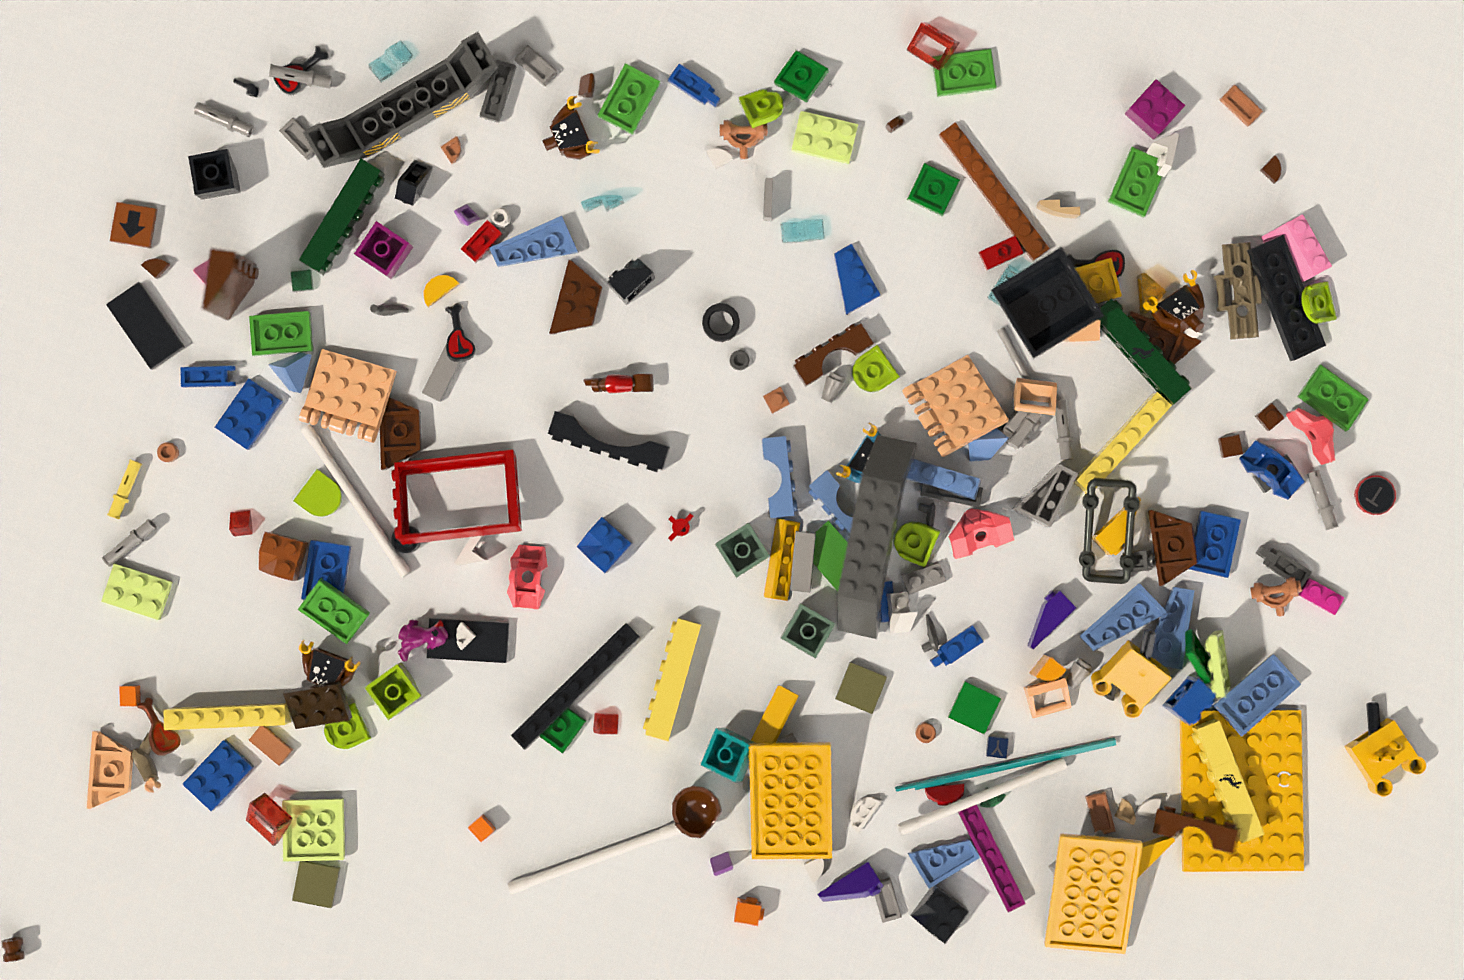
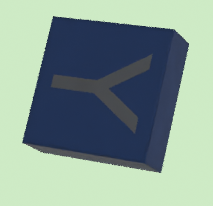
(997, 747)

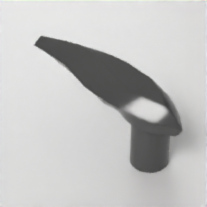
(388, 309)
(930, 510)
(933, 644)

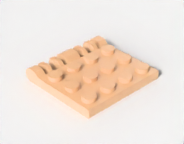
(348, 391)
(958, 403)

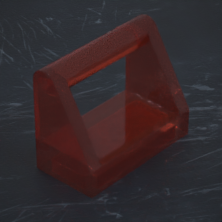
(937, 35)
(272, 815)

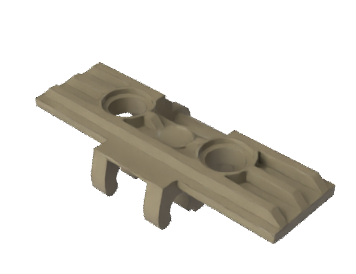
(1246, 291)

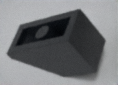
(412, 182)

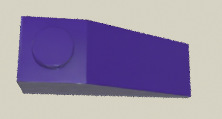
(1051, 614)
(857, 884)

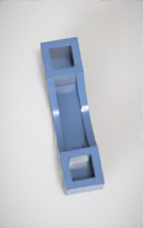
(776, 451)
(944, 479)
(825, 490)

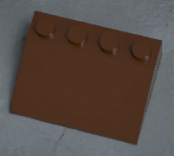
(227, 282)

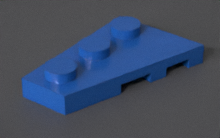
(855, 281)

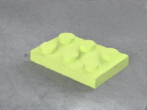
(824, 137)
(136, 591)

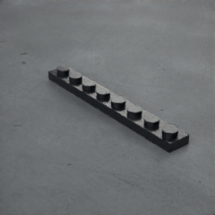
(575, 686)

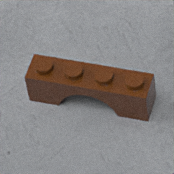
(854, 341)
(1222, 836)

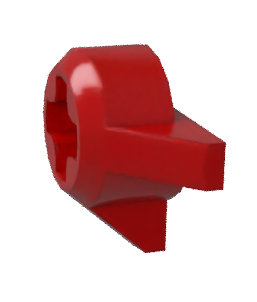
(678, 525)

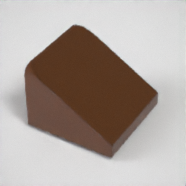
(587, 85)

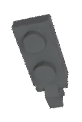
(1283, 565)

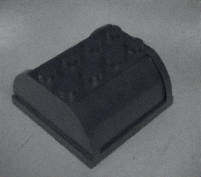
(1047, 302)

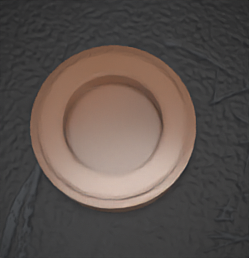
(168, 452)
(925, 732)

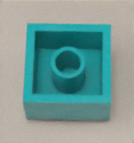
(727, 754)

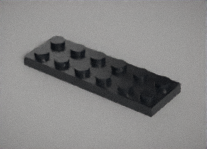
(1284, 297)

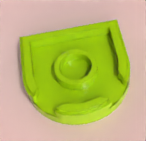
(761, 107)
(1318, 303)
(873, 371)
(319, 495)
(915, 542)
(347, 733)

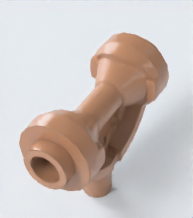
(730, 131)
(1289, 588)

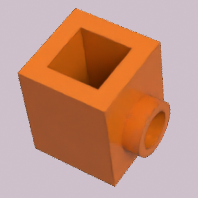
(748, 911)

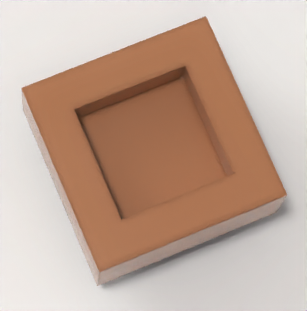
(776, 400)

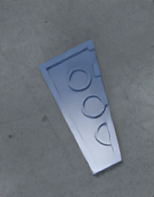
(539, 243)
(1127, 615)
(1171, 628)

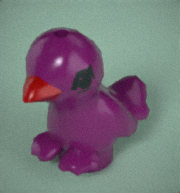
(415, 636)

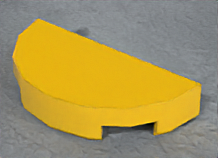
(438, 287)

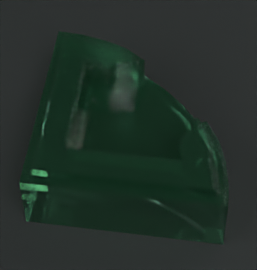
(993, 801)

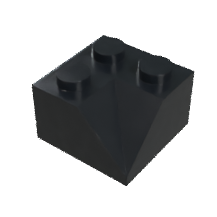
(213, 174)
(631, 280)
(939, 913)

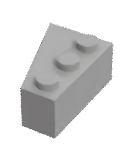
(1047, 497)

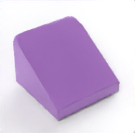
(721, 864)

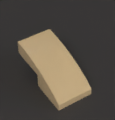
(1053, 208)

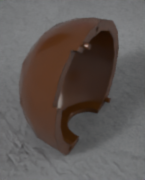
(695, 811)

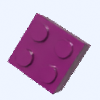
(1154, 109)
(383, 250)

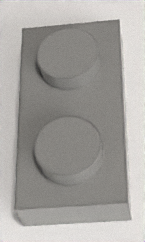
(923, 578)

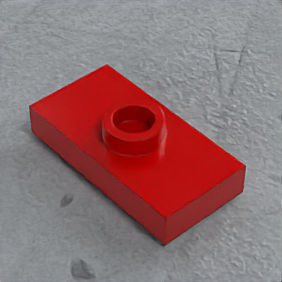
(1001, 253)

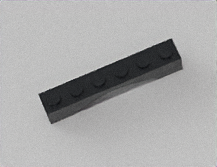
(649, 453)

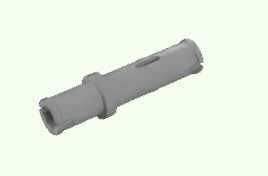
(309, 78)
(232, 123)
(1063, 430)
(1322, 500)
(135, 537)

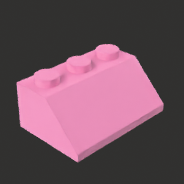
(1303, 246)

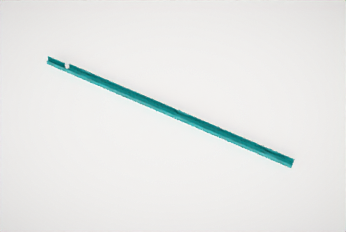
(1008, 765)

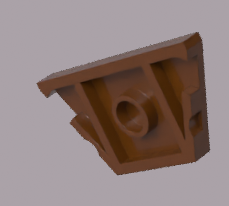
(576, 301)
(1171, 342)
(399, 433)
(1172, 545)

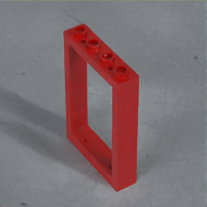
(400, 494)

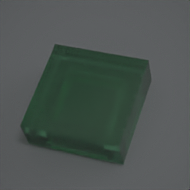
(302, 280)

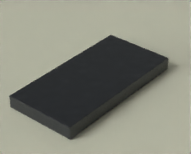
(145, 325)
(487, 646)

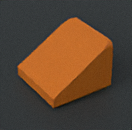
(129, 695)
(481, 828)

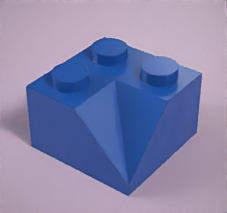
(604, 545)
(1190, 700)

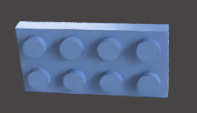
(1257, 695)

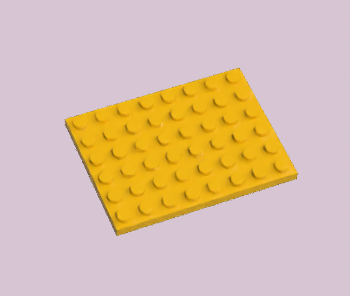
(1260, 756)

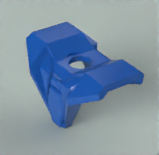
(1287, 478)

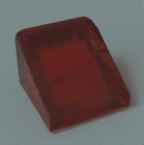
(240, 523)
(605, 723)

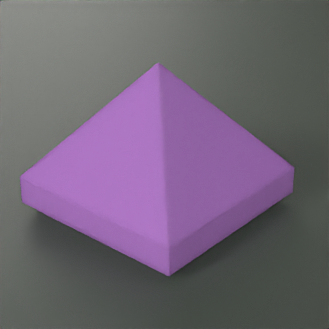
(466, 215)

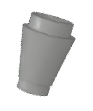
(832, 386)
(1078, 672)

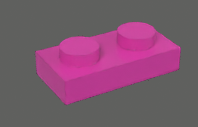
(1321, 596)

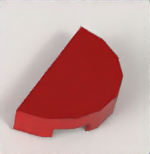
(945, 794)

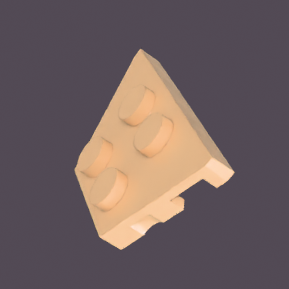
(109, 770)

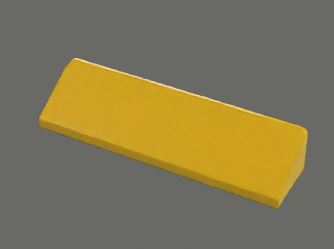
(781, 560)
(775, 716)

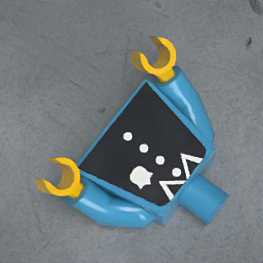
(858, 461)

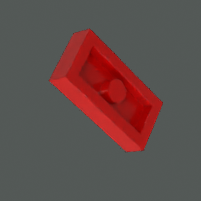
(481, 241)

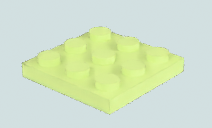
(1218, 663)
(315, 830)

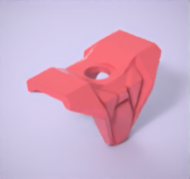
(1319, 432)
(995, 525)
(527, 559)

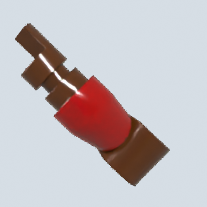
(621, 383)

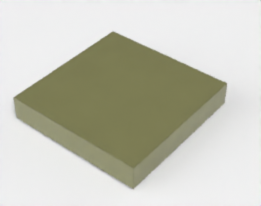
(861, 687)
(316, 884)

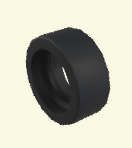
(721, 307)

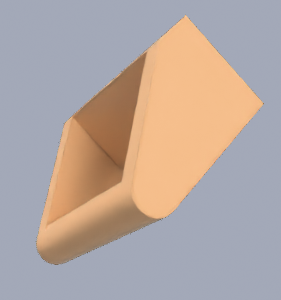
(1089, 333)
(1035, 391)
(1044, 687)

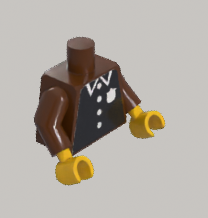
(570, 133)
(1180, 309)
(326, 667)

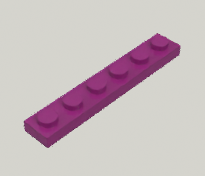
(991, 857)

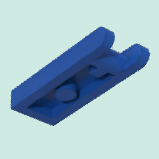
(206, 376)

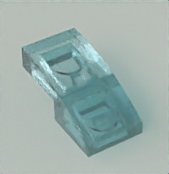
(391, 61)
(608, 201)
(802, 231)

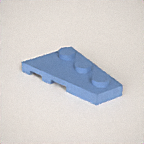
(943, 860)

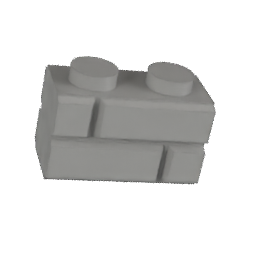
(1019, 427)

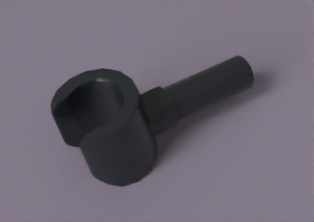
(252, 90)

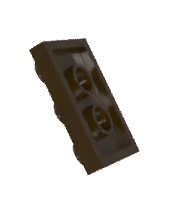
(317, 705)

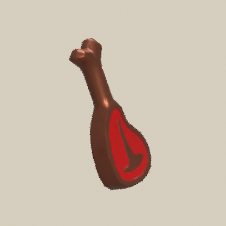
(160, 740)

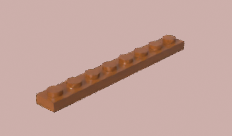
(994, 191)

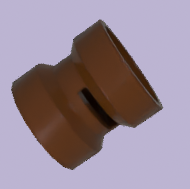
(12, 949)

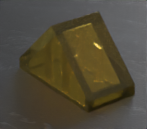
(1146, 288)

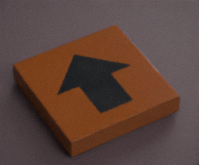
(133, 225)

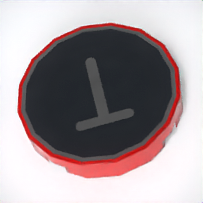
(1375, 495)

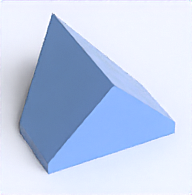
(292, 370)
(986, 445)

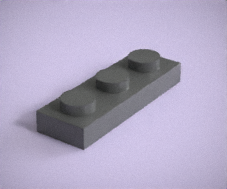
(498, 91)
(937, 493)

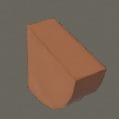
(452, 149)

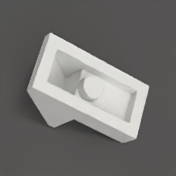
(1165, 151)
(468, 554)
(899, 612)

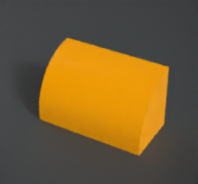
(1047, 669)

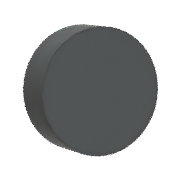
(739, 360)

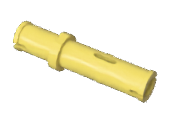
(124, 489)

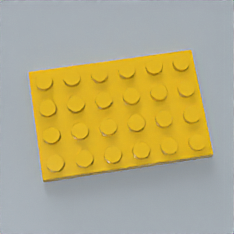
(791, 800)
(1092, 893)

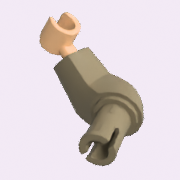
(146, 765)

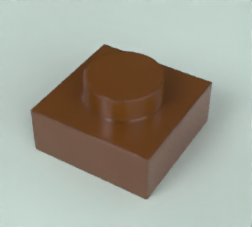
(1269, 417)

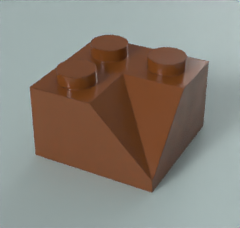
(282, 556)

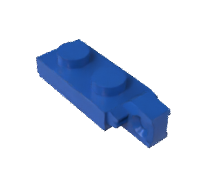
(693, 86)
(957, 647)

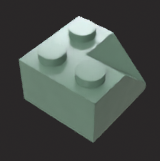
(742, 550)
(807, 630)

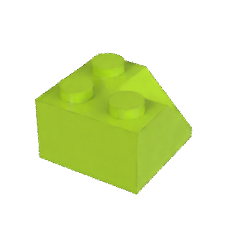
(394, 690)

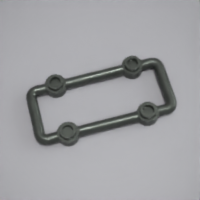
(1131, 505)

